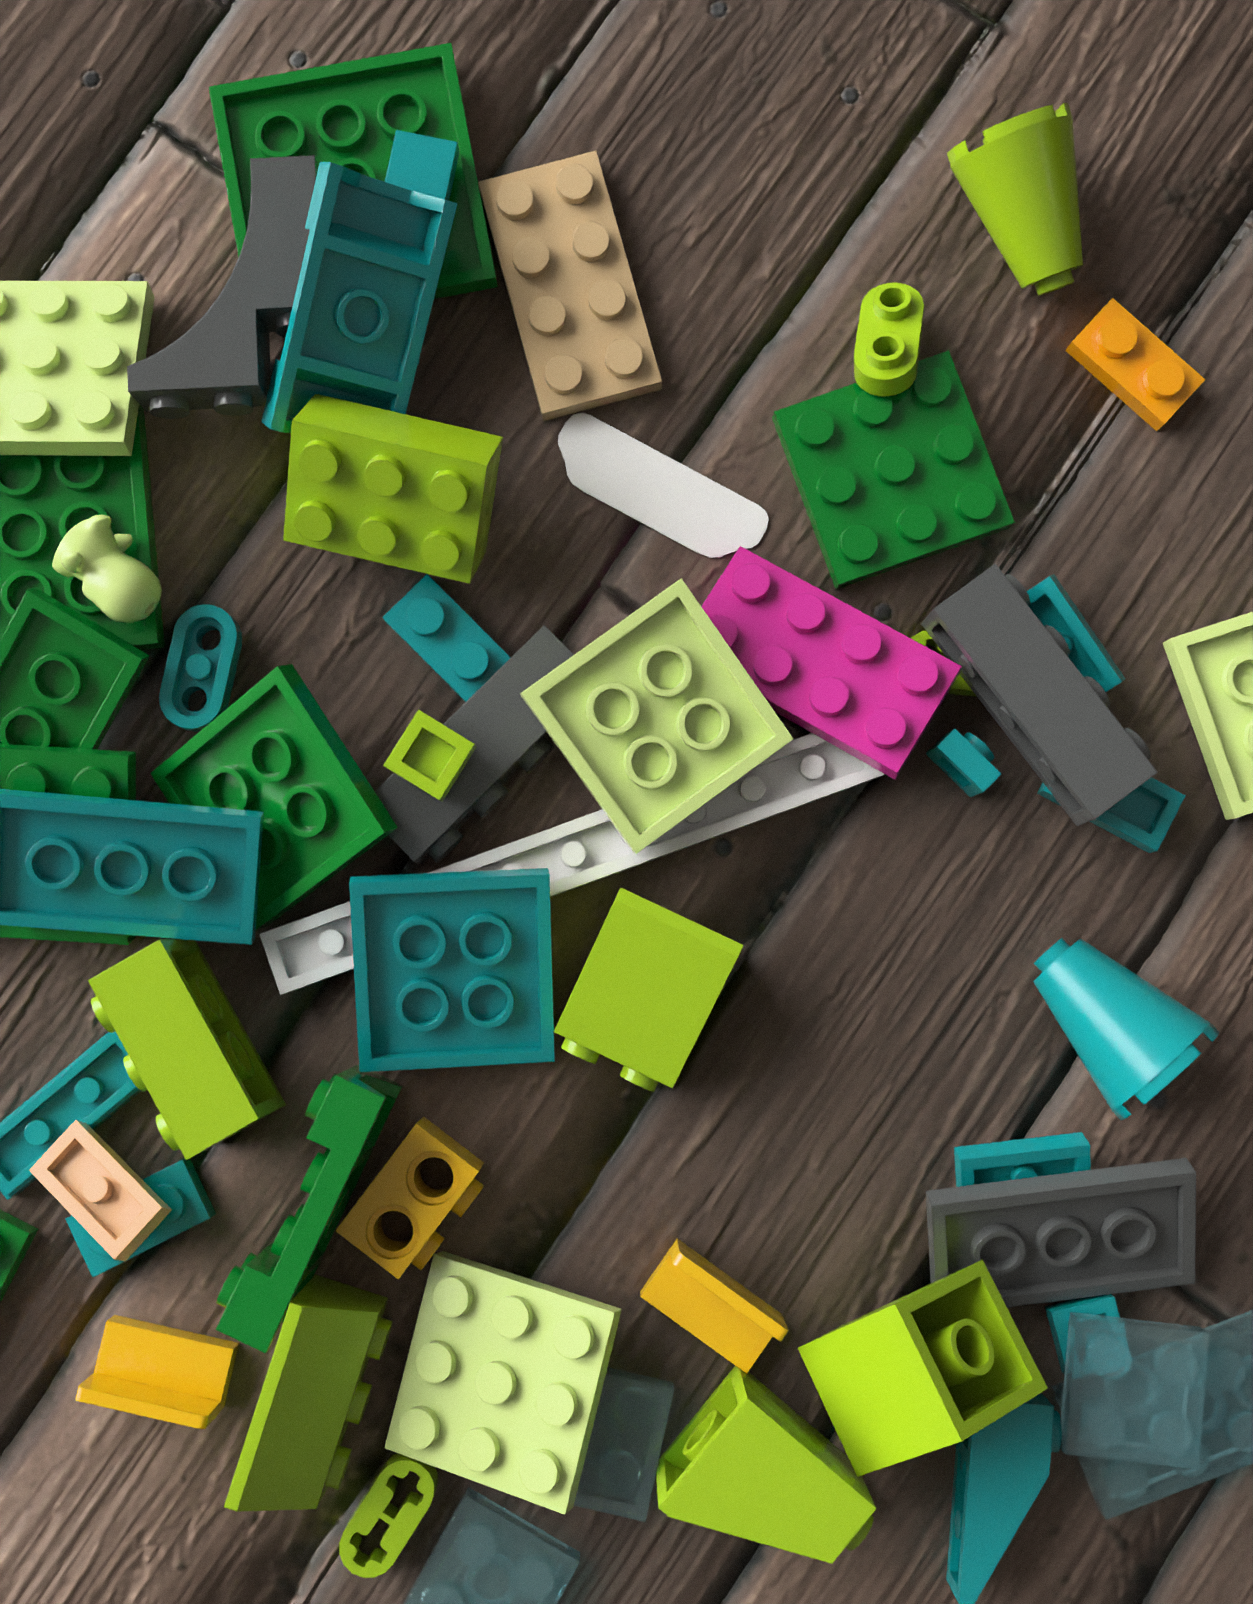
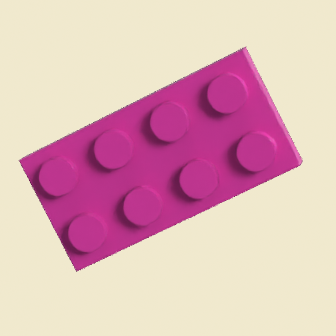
(829, 662)

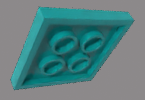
(452, 969)

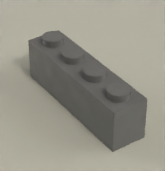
(1039, 695)
(505, 740)

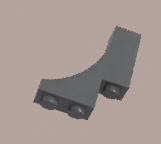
(227, 353)

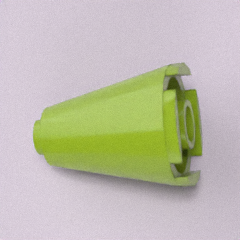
(1027, 194)

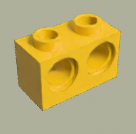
(402, 1190)

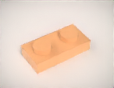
(100, 1190)

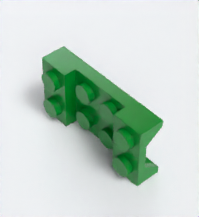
(348, 1122)

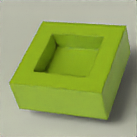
(430, 755)

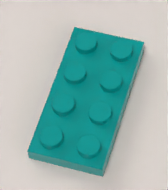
(129, 867)

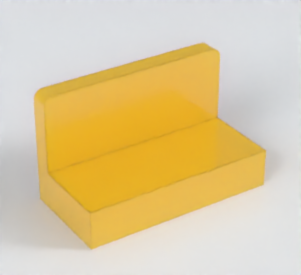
(713, 1306)
(160, 1372)

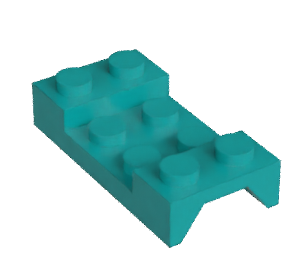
(360, 295)

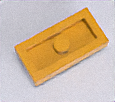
(1134, 364)

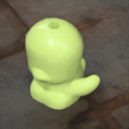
(110, 578)

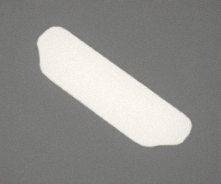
(658, 489)

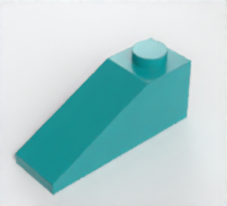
(994, 1488)

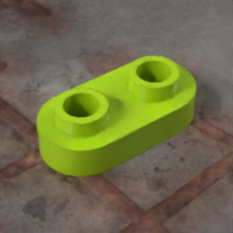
(888, 339)

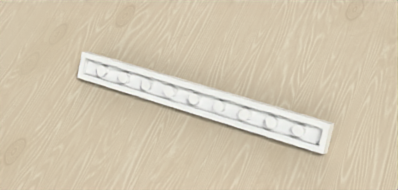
(590, 850)

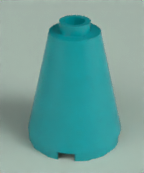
(1118, 1023)

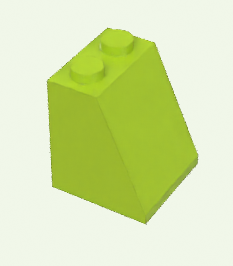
(646, 991)
(922, 1370)
(763, 1475)

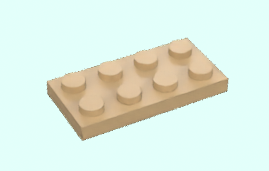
(570, 285)

